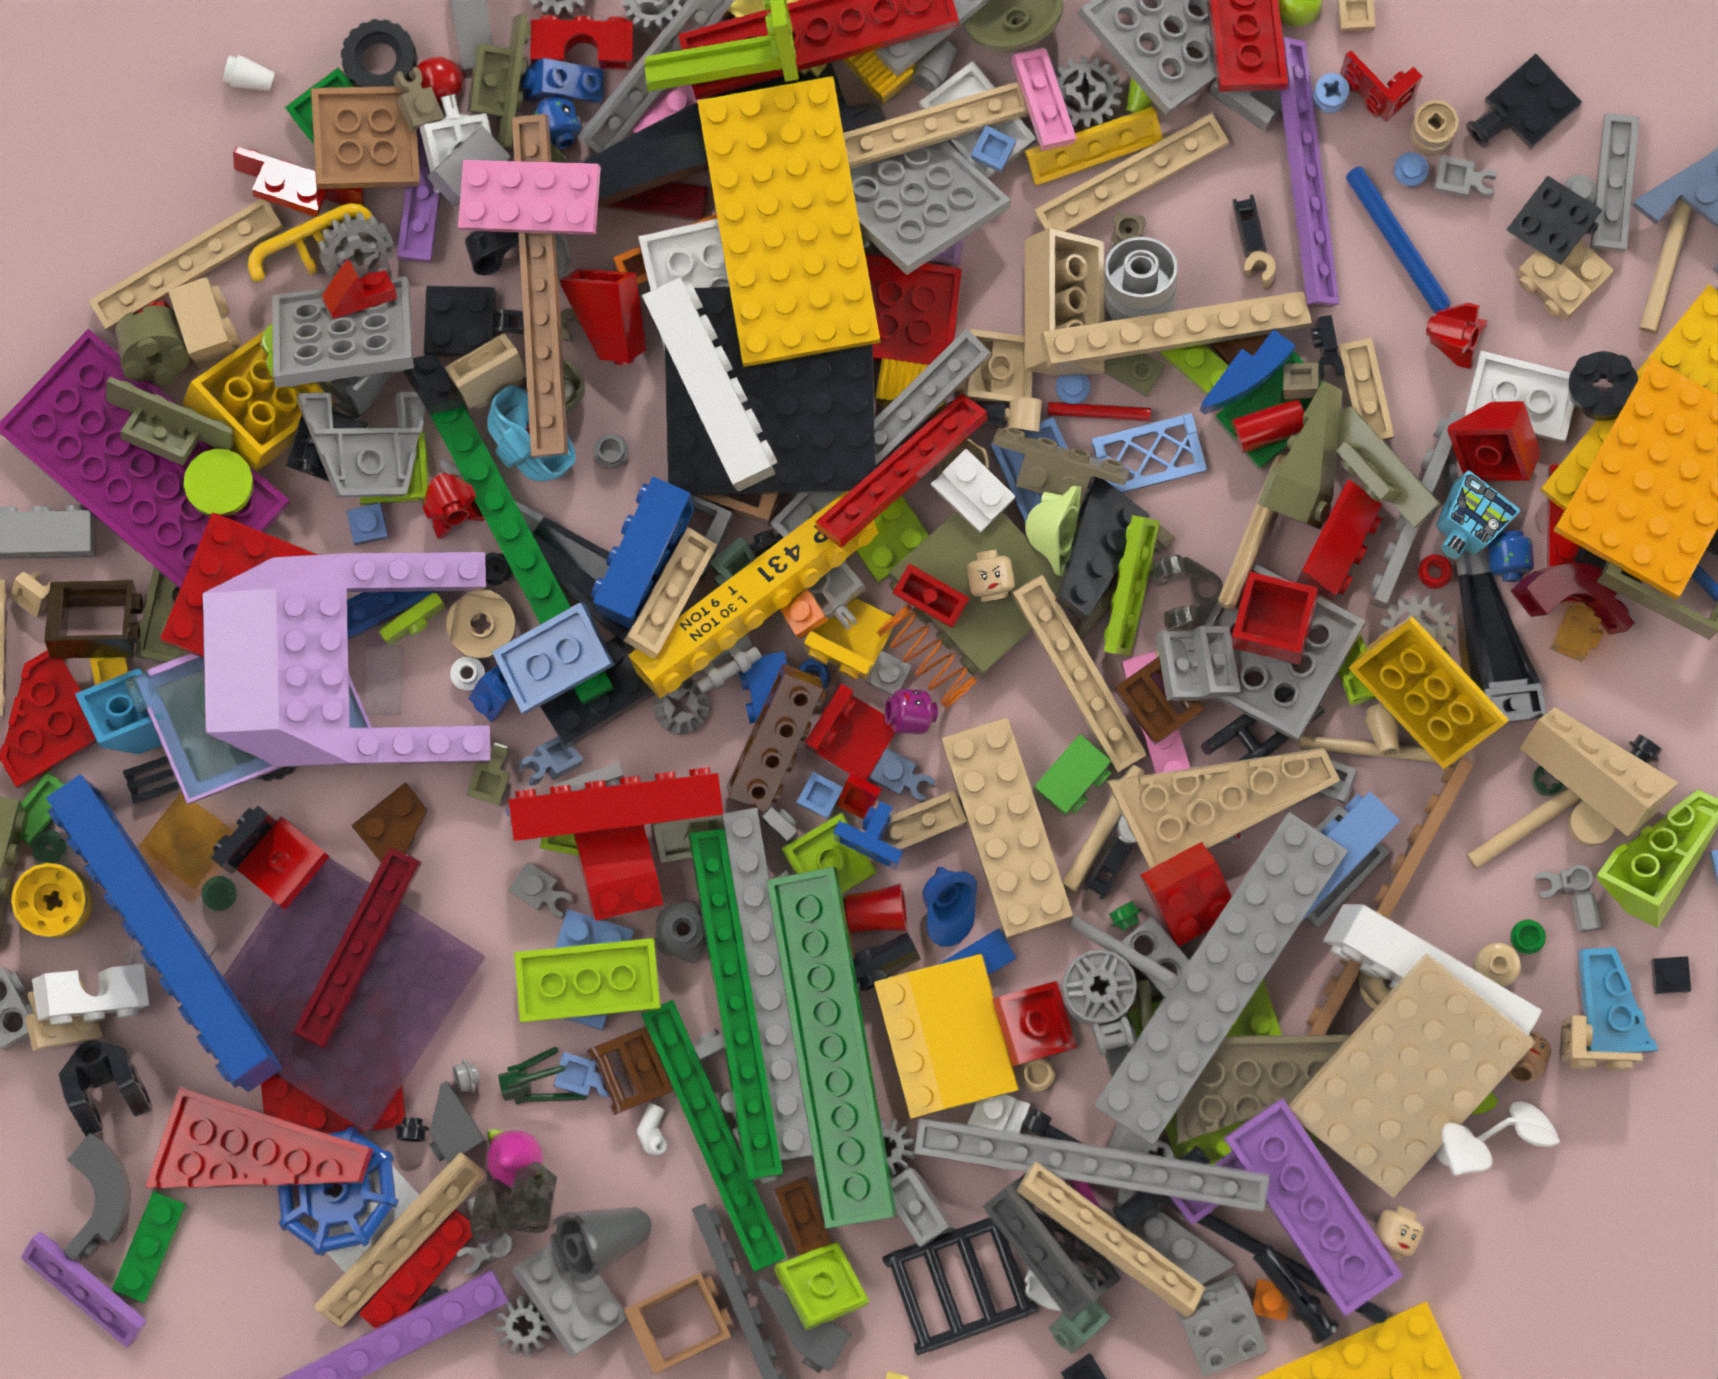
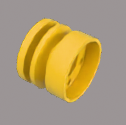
(34, 911)

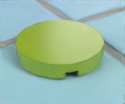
(218, 482)

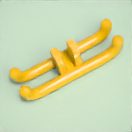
(296, 236)

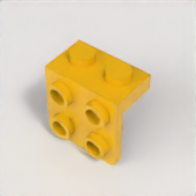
(854, 648)

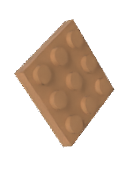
(362, 139)

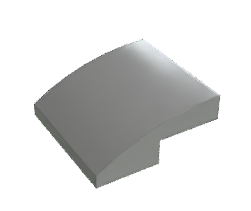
(1198, 663)

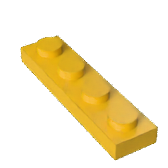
(1096, 146)

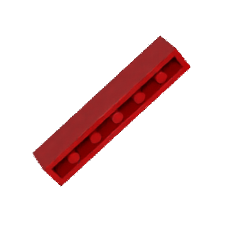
(615, 806)

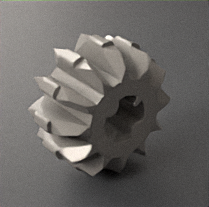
(898, 1152)
(518, 1336)

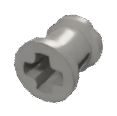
(1113, 1036)

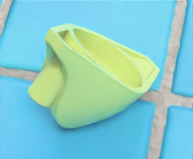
(1053, 525)

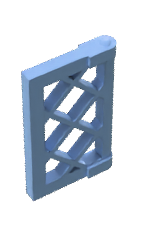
(1159, 428)

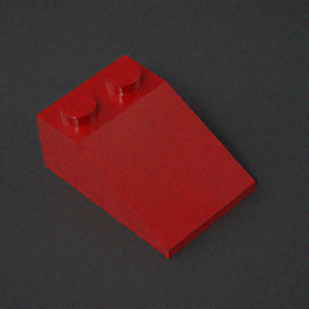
(618, 871)

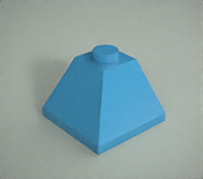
(115, 719)

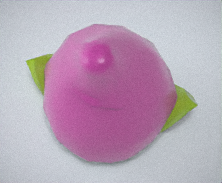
(510, 1152)

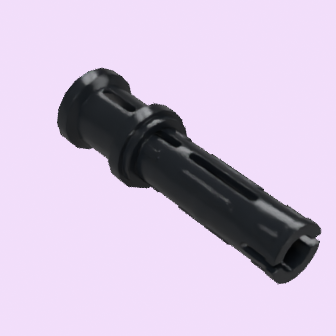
(1145, 1203)
(1305, 1306)

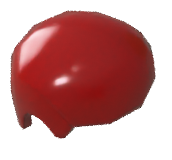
(443, 77)

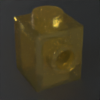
(1577, 633)

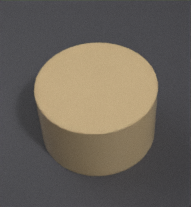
(1588, 826)

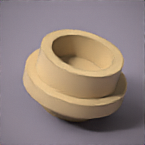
(1037, 1075)

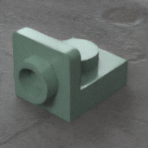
(1075, 1332)

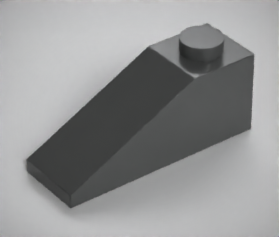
(819, 1344)

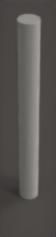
(1130, 955)

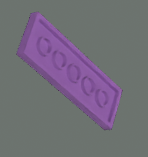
(1314, 1207)

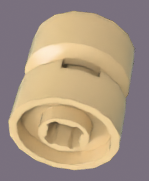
(1433, 127)

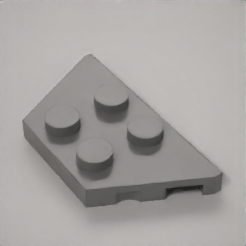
(1177, 1245)

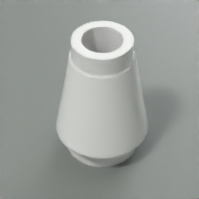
(247, 74)

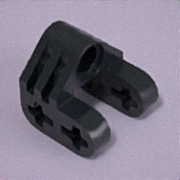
(96, 1065)

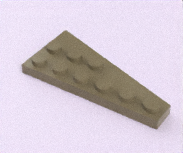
(1249, 1077)

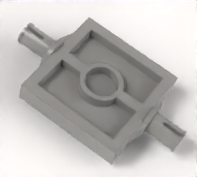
(836, 591)

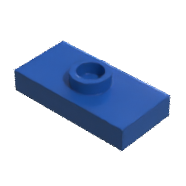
(992, 947)

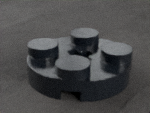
(1589, 370)

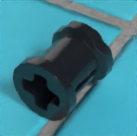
(1488, 125)

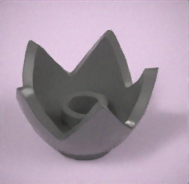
(669, 942)

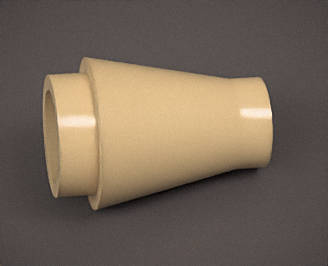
(1384, 730)

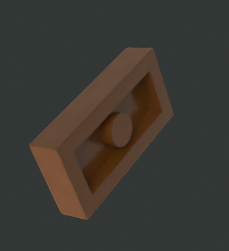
(802, 1216)

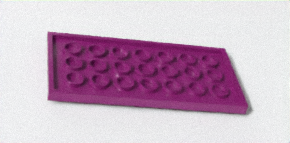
(137, 494)

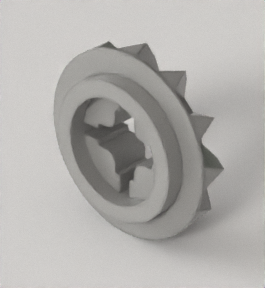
(684, 722)

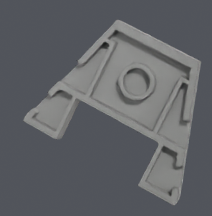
(365, 459)

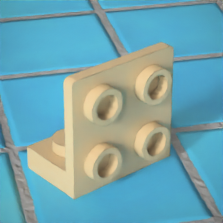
(1577, 1035)

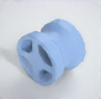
(1327, 99)

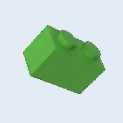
(1073, 776)

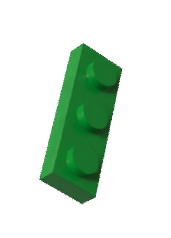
(149, 1247)

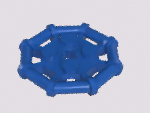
(345, 1208)

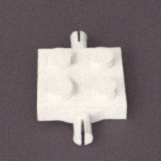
(446, 135)

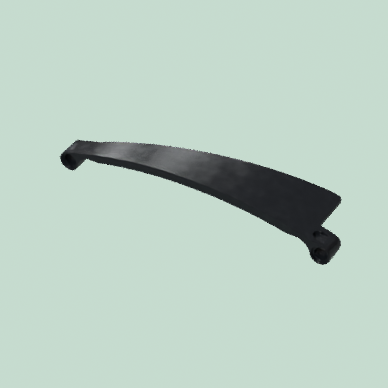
(658, 156)

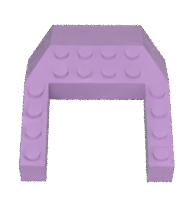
(282, 660)

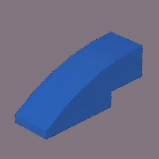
(1248, 372)

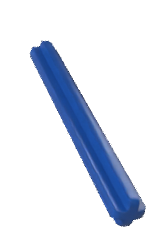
(1398, 239)

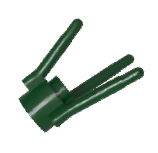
(516, 1083)

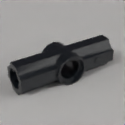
(881, 962)

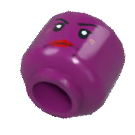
(910, 711)

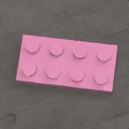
(529, 197)

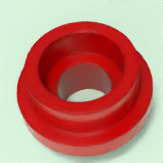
(1435, 561)

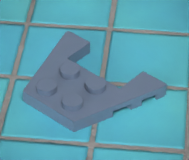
(1694, 186)

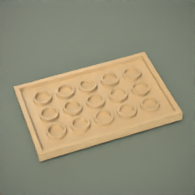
(1408, 1073)

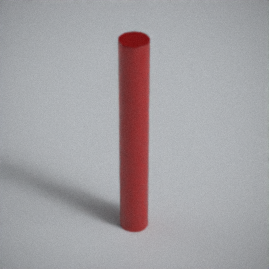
(1099, 411)

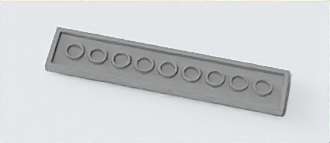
(1220, 978)

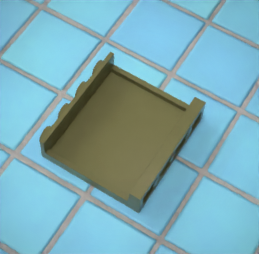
(988, 627)

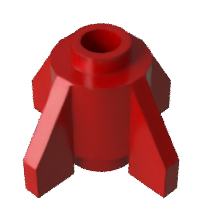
(1457, 332)
(450, 503)

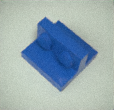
(870, 842)

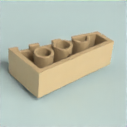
(1598, 771)

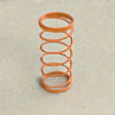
(902, 615)

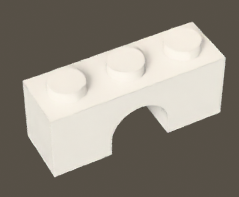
(61, 997)

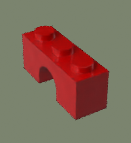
(612, 38)

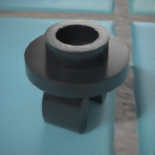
(764, 541)

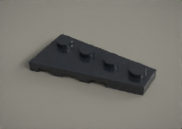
(1096, 547)

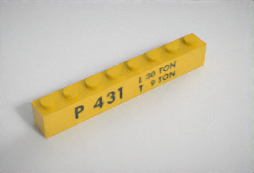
(745, 602)

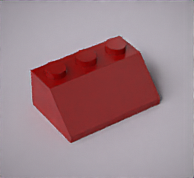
(1341, 542)

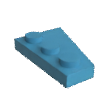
(1610, 1004)

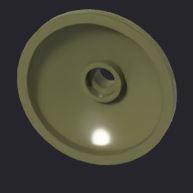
(1013, 23)

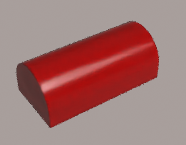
(1268, 425)
(931, 595)

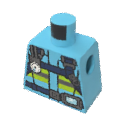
(1473, 516)

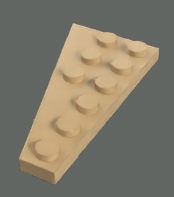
(1215, 801)

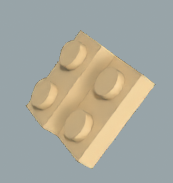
(1564, 285)
(1003, 373)

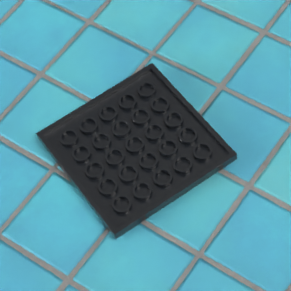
(809, 407)

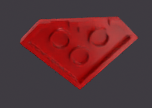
(44, 721)

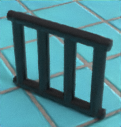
(958, 1331)

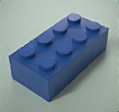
(643, 550)

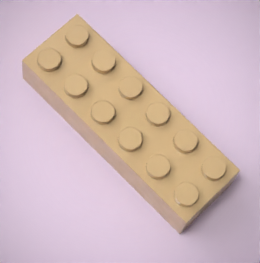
(1006, 828)

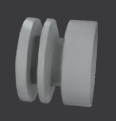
(1089, 1006)

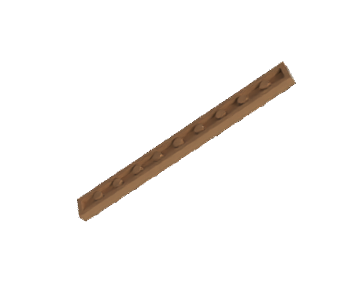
(541, 309)
(1389, 895)

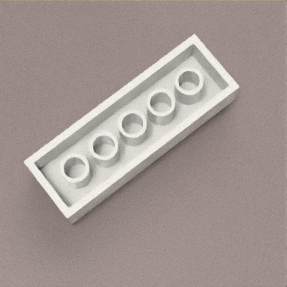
(708, 383)
(1392, 952)

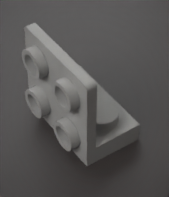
(1223, 1327)

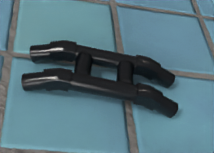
(1240, 726)

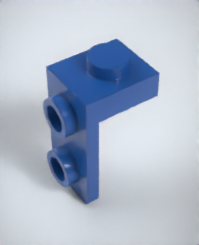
(562, 79)
(491, 694)

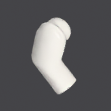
(649, 1132)

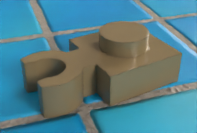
(417, 104)

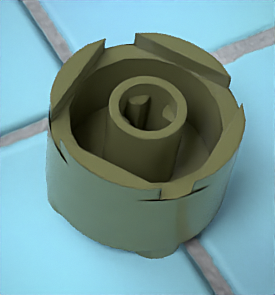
(151, 345)

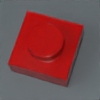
(858, 796)

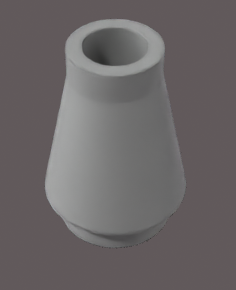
(933, 69)

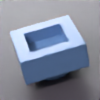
(993, 149)
(367, 524)
(820, 795)

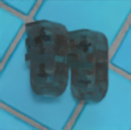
(1178, 569)
(521, 1208)

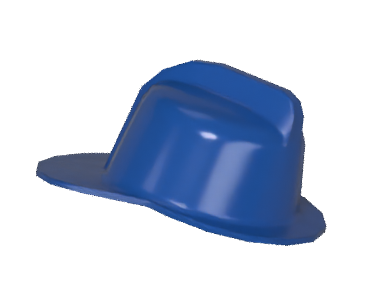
(949, 905)

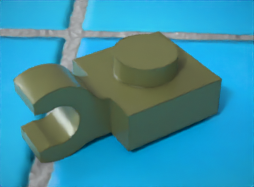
(489, 780)

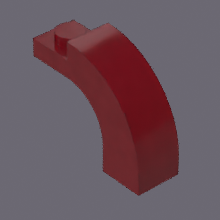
(1550, 585)

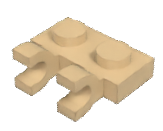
(46, 1036)

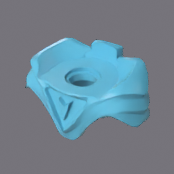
(507, 427)

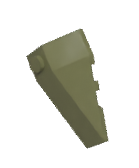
(1306, 478)

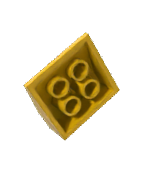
(247, 401)

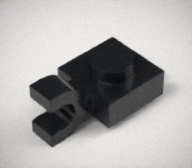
(1324, 337)

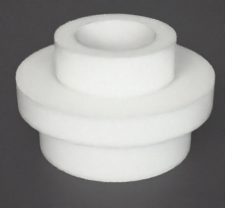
(459, 665)

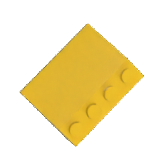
(1427, 692)
(946, 1036)

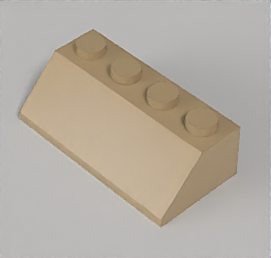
(1061, 292)

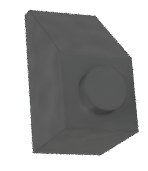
(453, 1126)

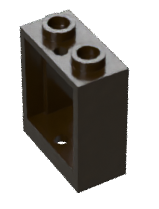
(92, 594)

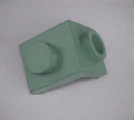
(731, 561)

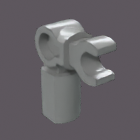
(1576, 880)
(491, 1251)

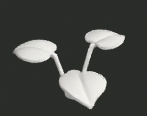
(1469, 1154)

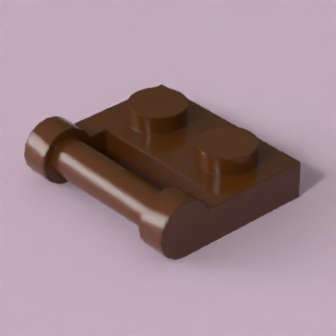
(1151, 706)
(640, 1065)

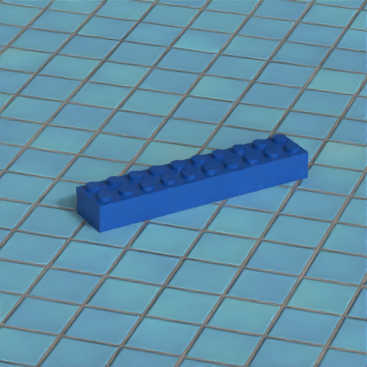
(164, 933)

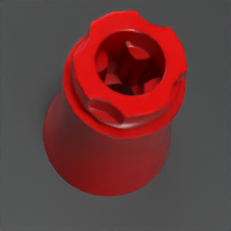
(876, 910)

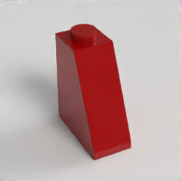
(608, 312)

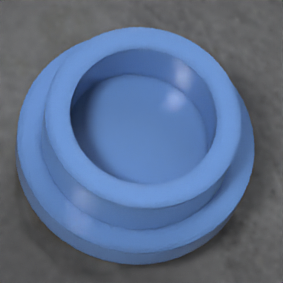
(1411, 169)
(1072, 388)

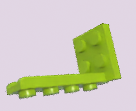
(729, 58)

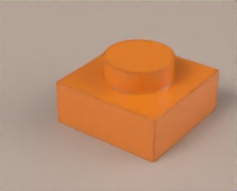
(804, 614)
(1269, 1301)

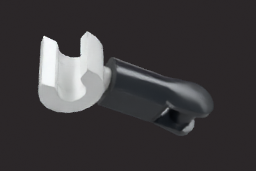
(1112, 859)

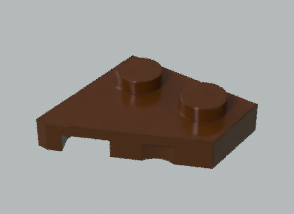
(392, 822)

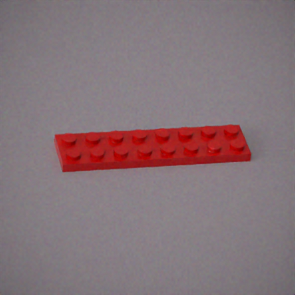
(827, 32)

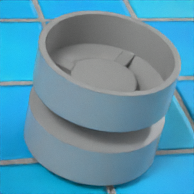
(1140, 278)

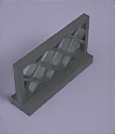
(1050, 1259)

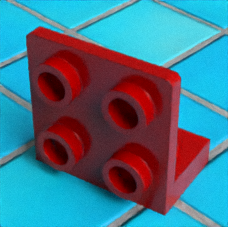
(1378, 98)
(850, 734)

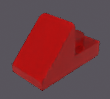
(352, 294)

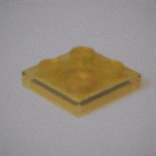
(185, 840)

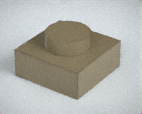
(1300, 380)

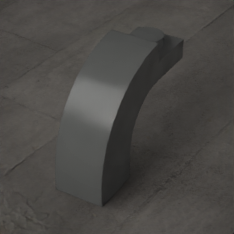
(111, 1194)

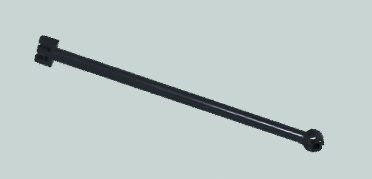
(1040, 1124)

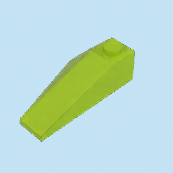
(1656, 864)

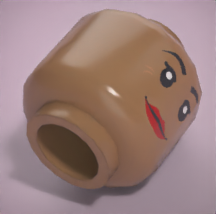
(1534, 1062)

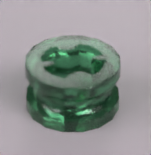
(1540, 787)

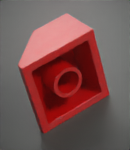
(1496, 442)

